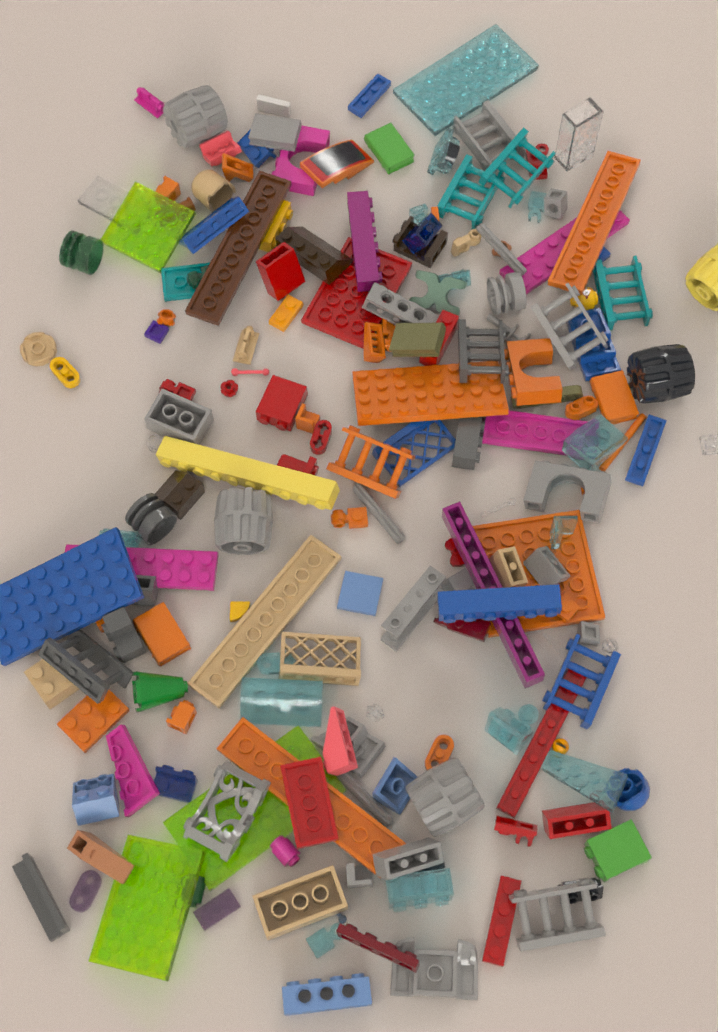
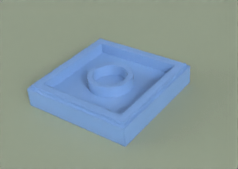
(360, 593)

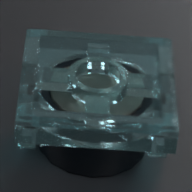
(444, 153)

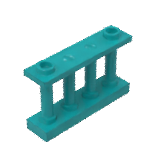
(511, 153)
(460, 180)
(606, 302)

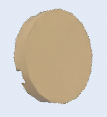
(38, 349)

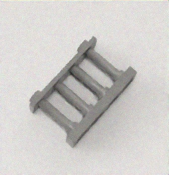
(496, 125)
(552, 327)
(412, 608)
(570, 932)

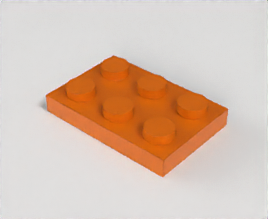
(91, 721)

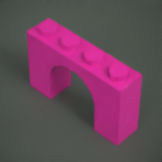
(309, 140)

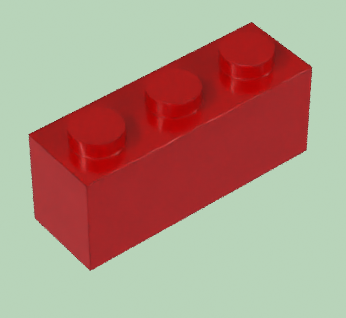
(451, 323)
(575, 820)

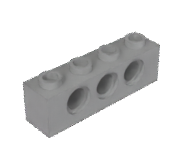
(394, 303)

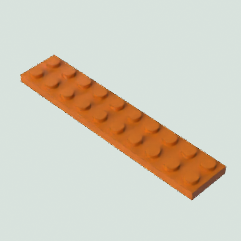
(594, 222)
(261, 757)

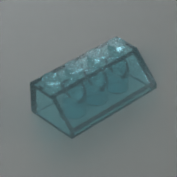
(282, 701)

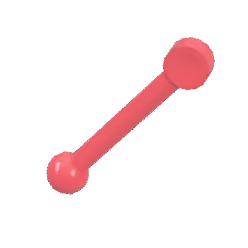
(235, 371)

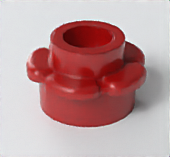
(229, 392)

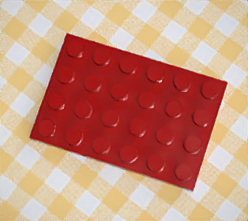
(338, 306)

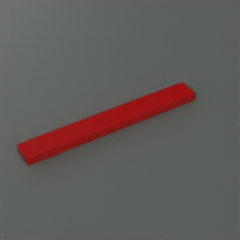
(538, 749)

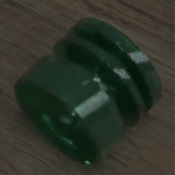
(81, 252)

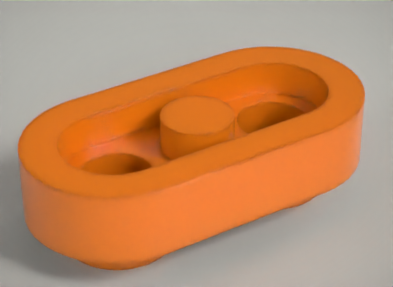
(581, 407)
(437, 754)

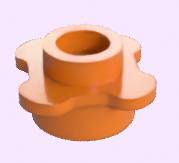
(166, 317)

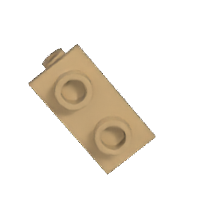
(246, 346)

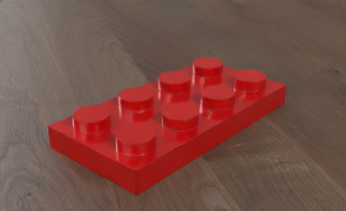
(309, 803)

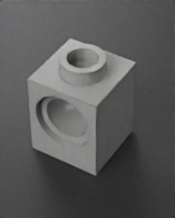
(555, 203)

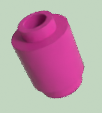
(285, 851)

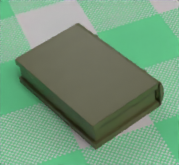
(417, 339)

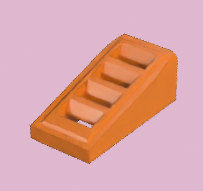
(372, 354)

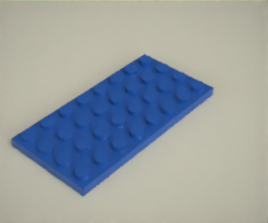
(65, 595)

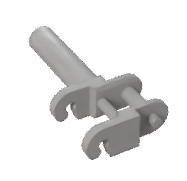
(510, 332)

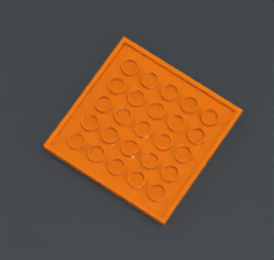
(573, 553)

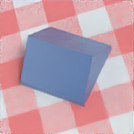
(392, 786)

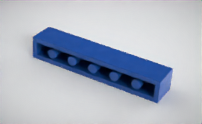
(498, 603)

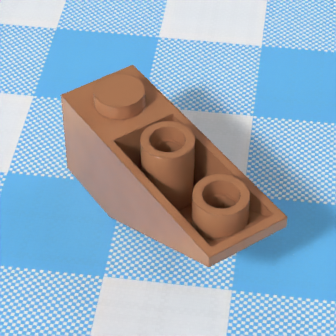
(100, 855)

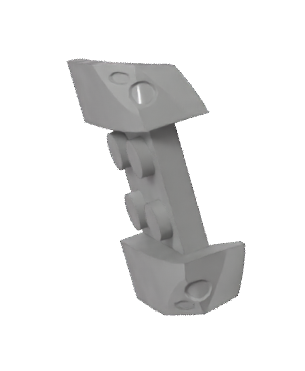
(439, 973)

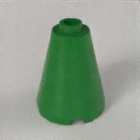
(156, 689)

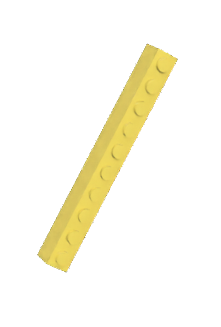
(248, 473)

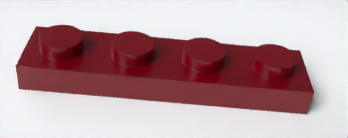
(369, 942)

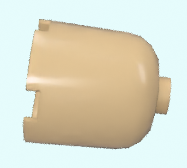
(212, 189)

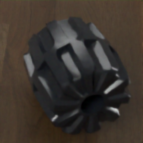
(661, 373)

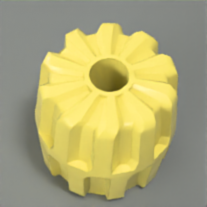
(703, 279)

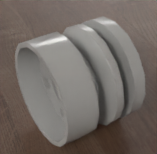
(510, 292)

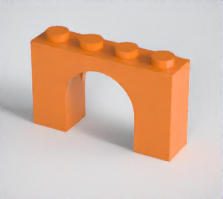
(529, 389)

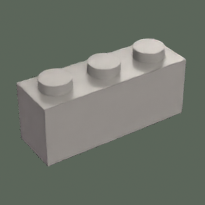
(408, 858)

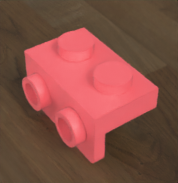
(216, 146)

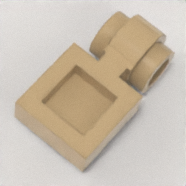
(463, 243)

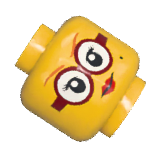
(588, 299)

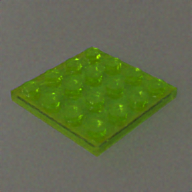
(148, 227)

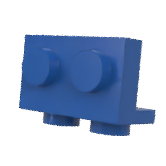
(256, 154)

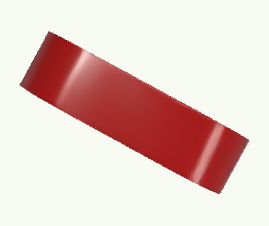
(316, 436)

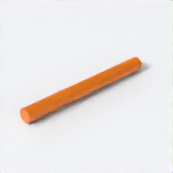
(629, 433)

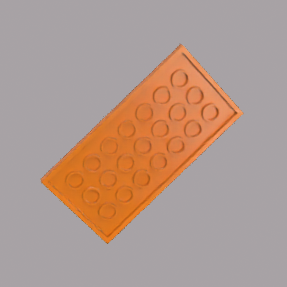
(426, 394)

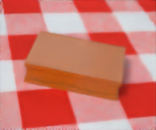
(614, 397)
(161, 634)

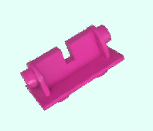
(149, 102)

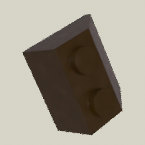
(180, 492)

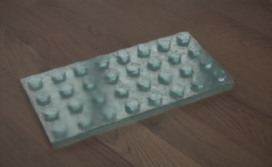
(465, 79)

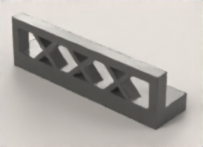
(40, 898)

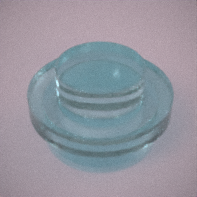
(528, 714)

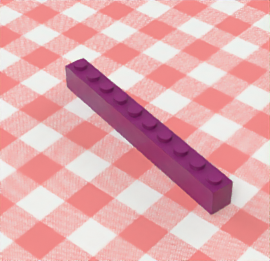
(484, 577)

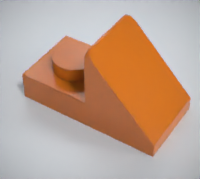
(237, 168)

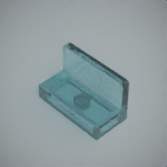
(560, 526)

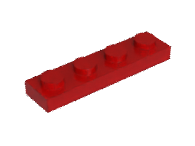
(501, 922)

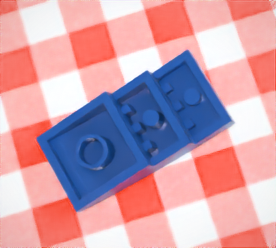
(597, 360)

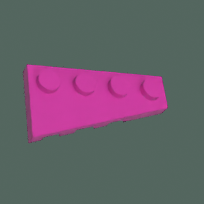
(133, 776)

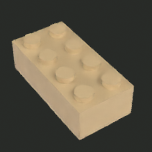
(300, 902)

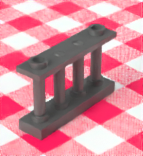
(465, 357)
(78, 673)

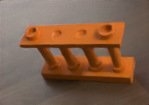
(373, 480)

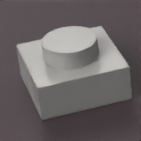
(589, 633)

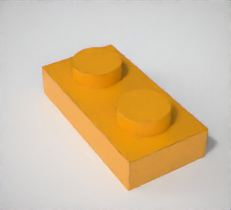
(285, 313)

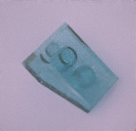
(593, 443)
(507, 729)

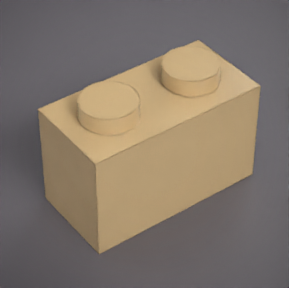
(508, 568)

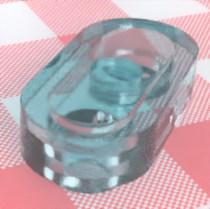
(274, 660)

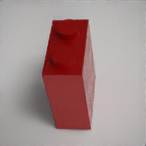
(280, 271)
(281, 403)

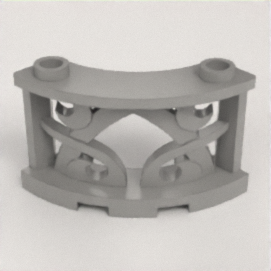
(229, 840)

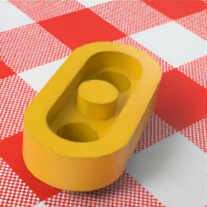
(66, 373)

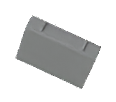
(275, 132)

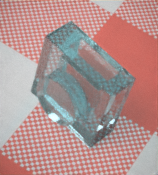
(419, 212)

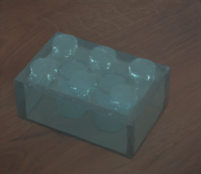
(419, 889)

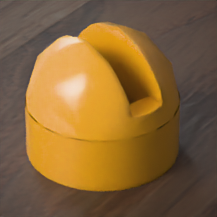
(559, 749)

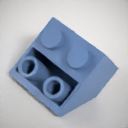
(95, 799)

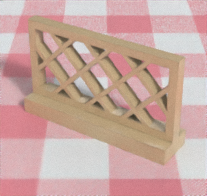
(328, 675)

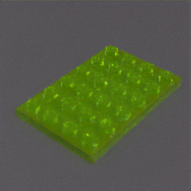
(149, 910)

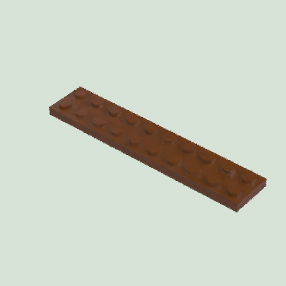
(238, 249)

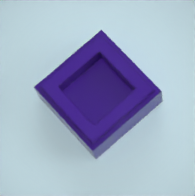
(156, 332)

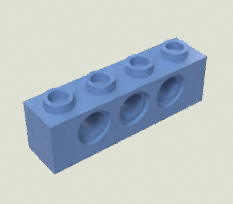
(294, 1006)

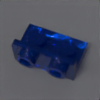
(175, 784)

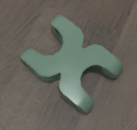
(438, 291)

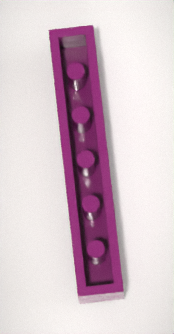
(363, 240)

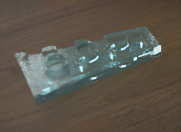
(590, 780)

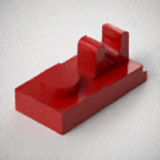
(510, 826)

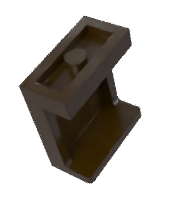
(425, 256)

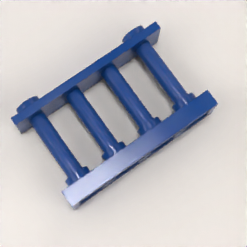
(601, 679)

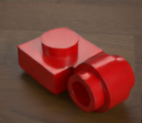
(181, 390)

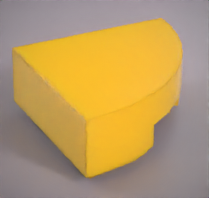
(238, 609)

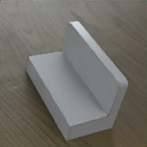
(546, 567)

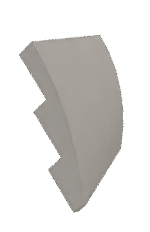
(365, 746)

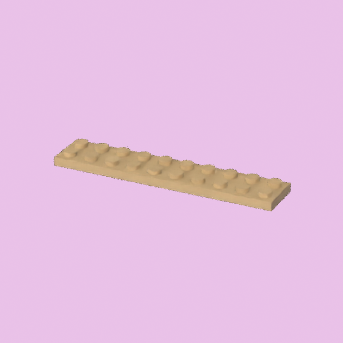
(264, 621)

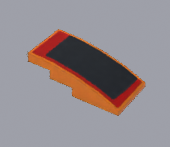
(336, 163)

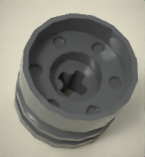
(151, 518)

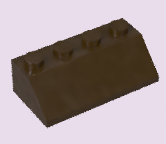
(314, 253)

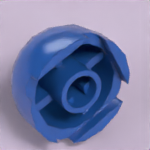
(635, 791)

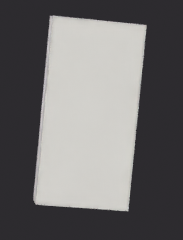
(273, 106)

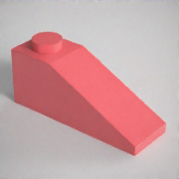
(338, 747)

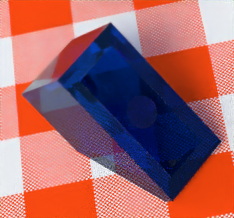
(422, 233)

